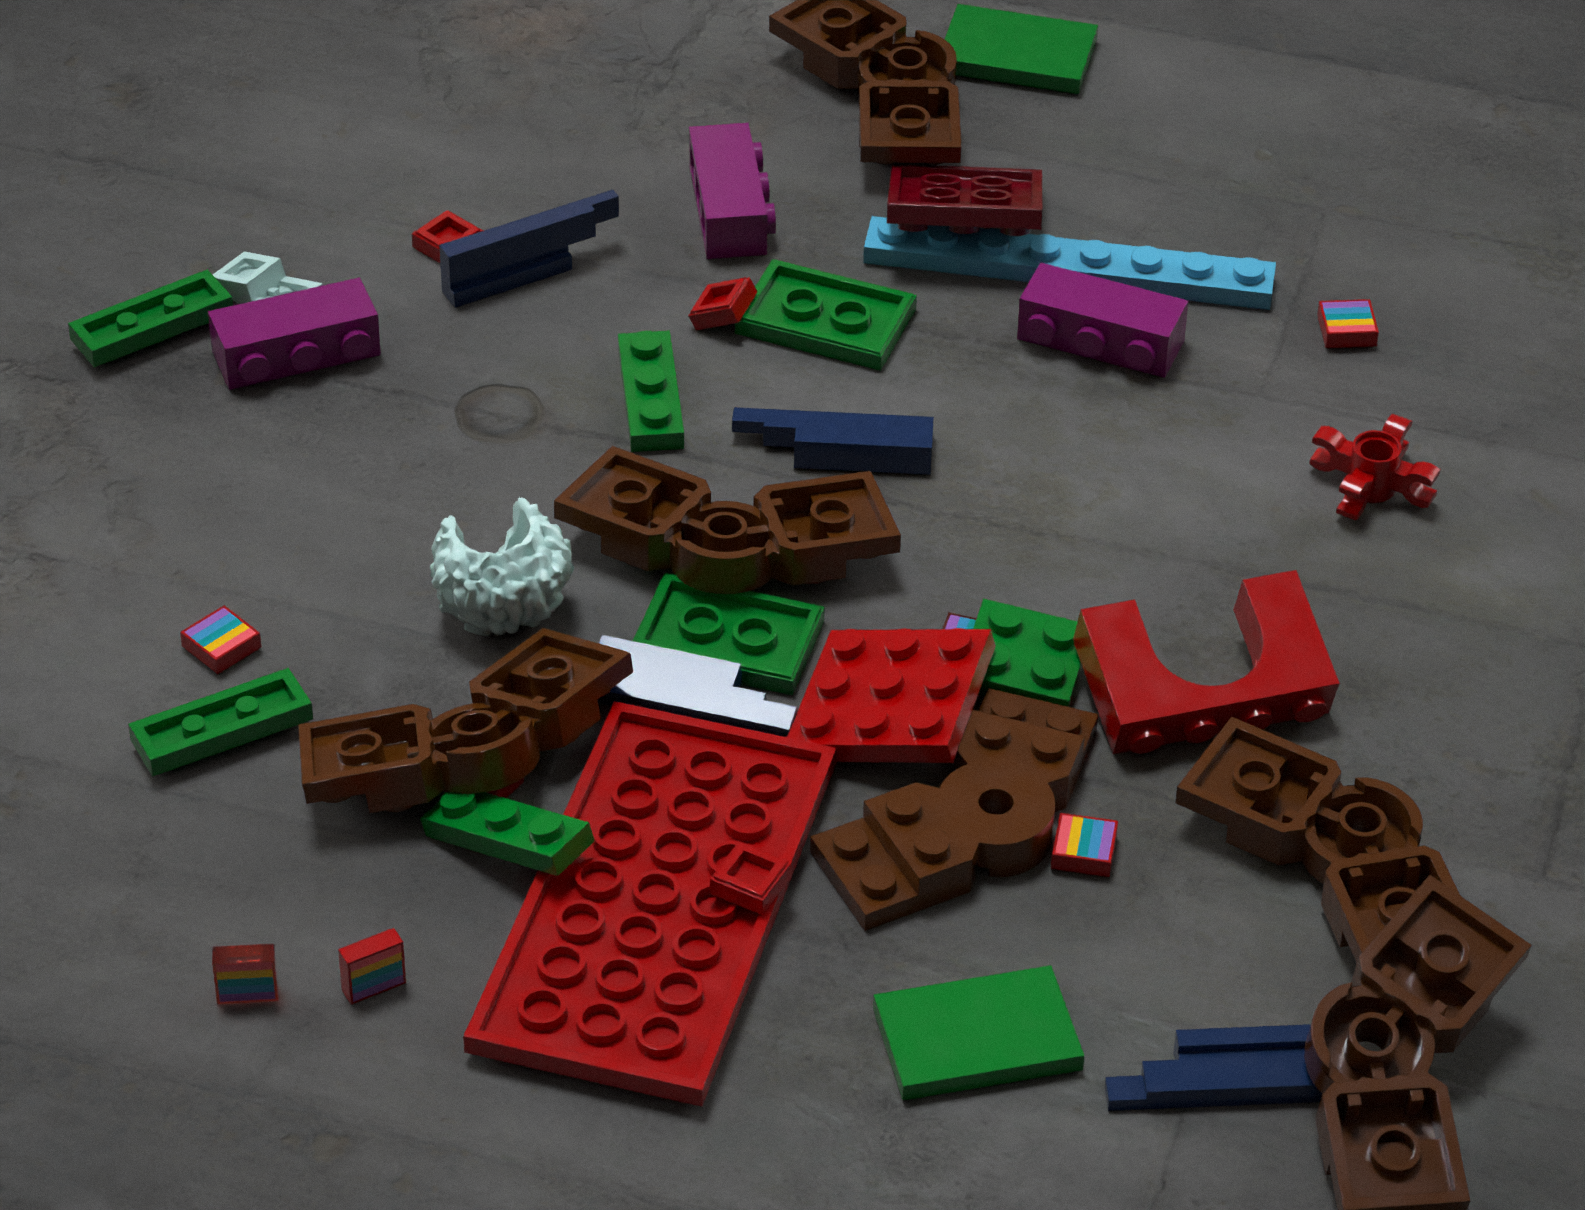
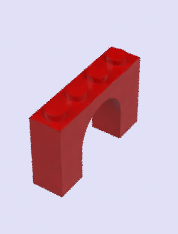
(1152, 707)

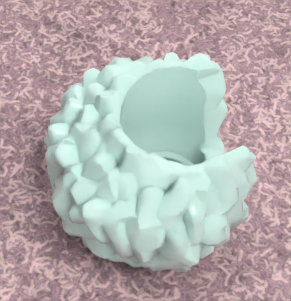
(504, 587)

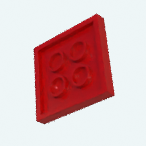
(894, 693)

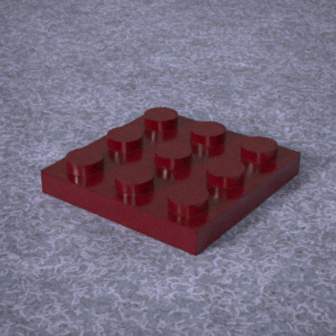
(965, 198)

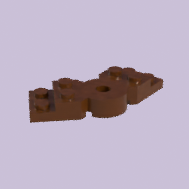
(901, 81)
(667, 520)
(520, 706)
(1294, 809)
(989, 813)
(1413, 994)

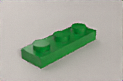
(148, 318)
(650, 391)
(220, 721)
(508, 830)

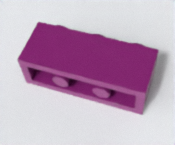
(730, 190)
(1102, 319)
(294, 333)

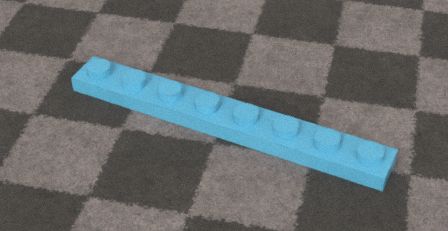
(1016, 258)

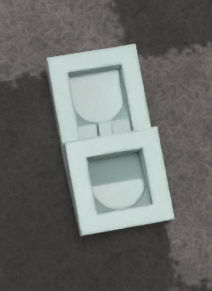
(258, 277)

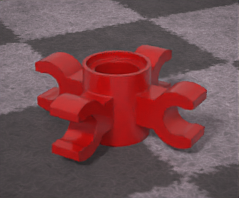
(1374, 466)

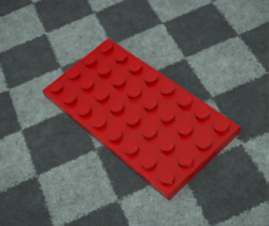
(626, 955)

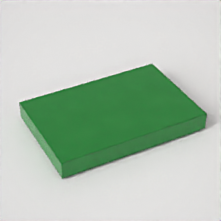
(1021, 48)
(827, 314)
(750, 628)
(977, 1032)

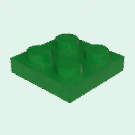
(1031, 653)

